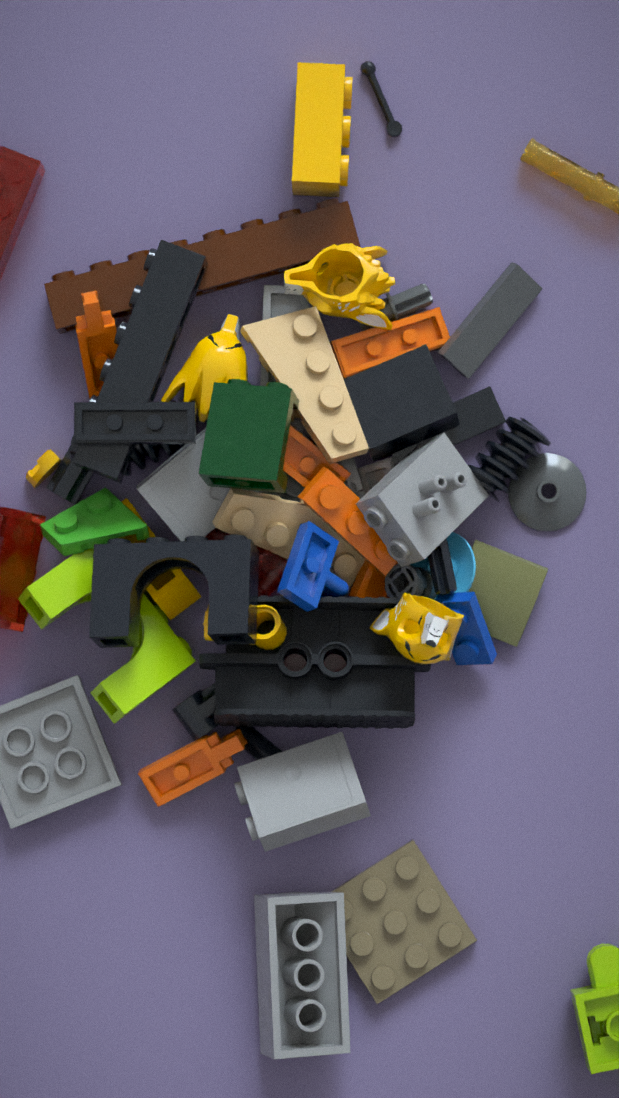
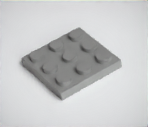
(51, 752)

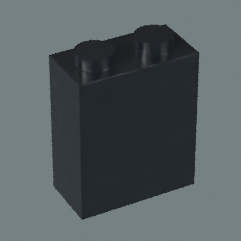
(401, 402)

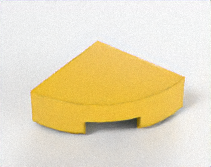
(46, 466)

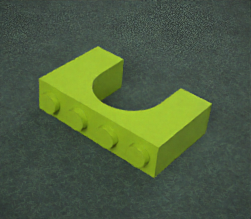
(152, 664)

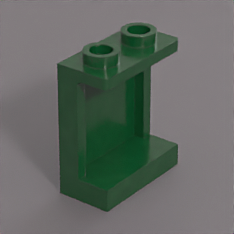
(247, 436)

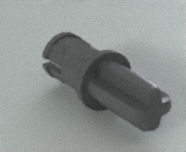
(405, 303)

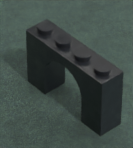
(127, 569)

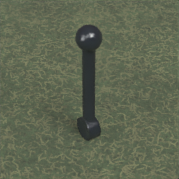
(394, 128)

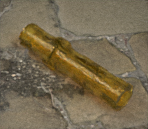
(573, 175)

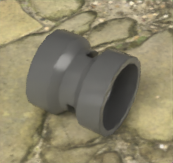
(409, 580)

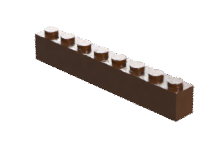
(232, 260)

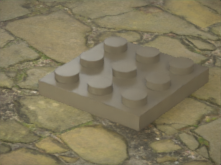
(400, 922)

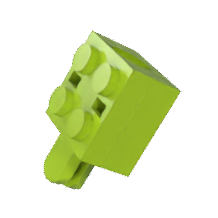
(600, 1008)

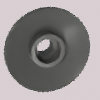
(545, 513)

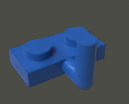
(308, 567)
(473, 641)

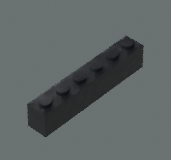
(144, 346)

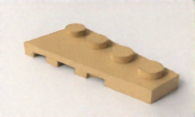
(301, 356)
(274, 525)

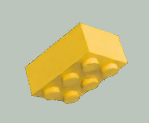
(321, 129)

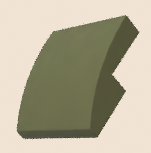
(505, 590)

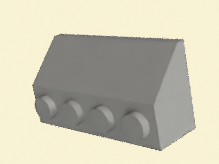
(302, 974)

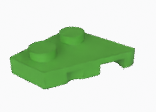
(91, 523)

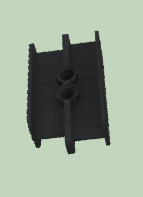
(368, 693)

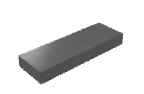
(490, 320)

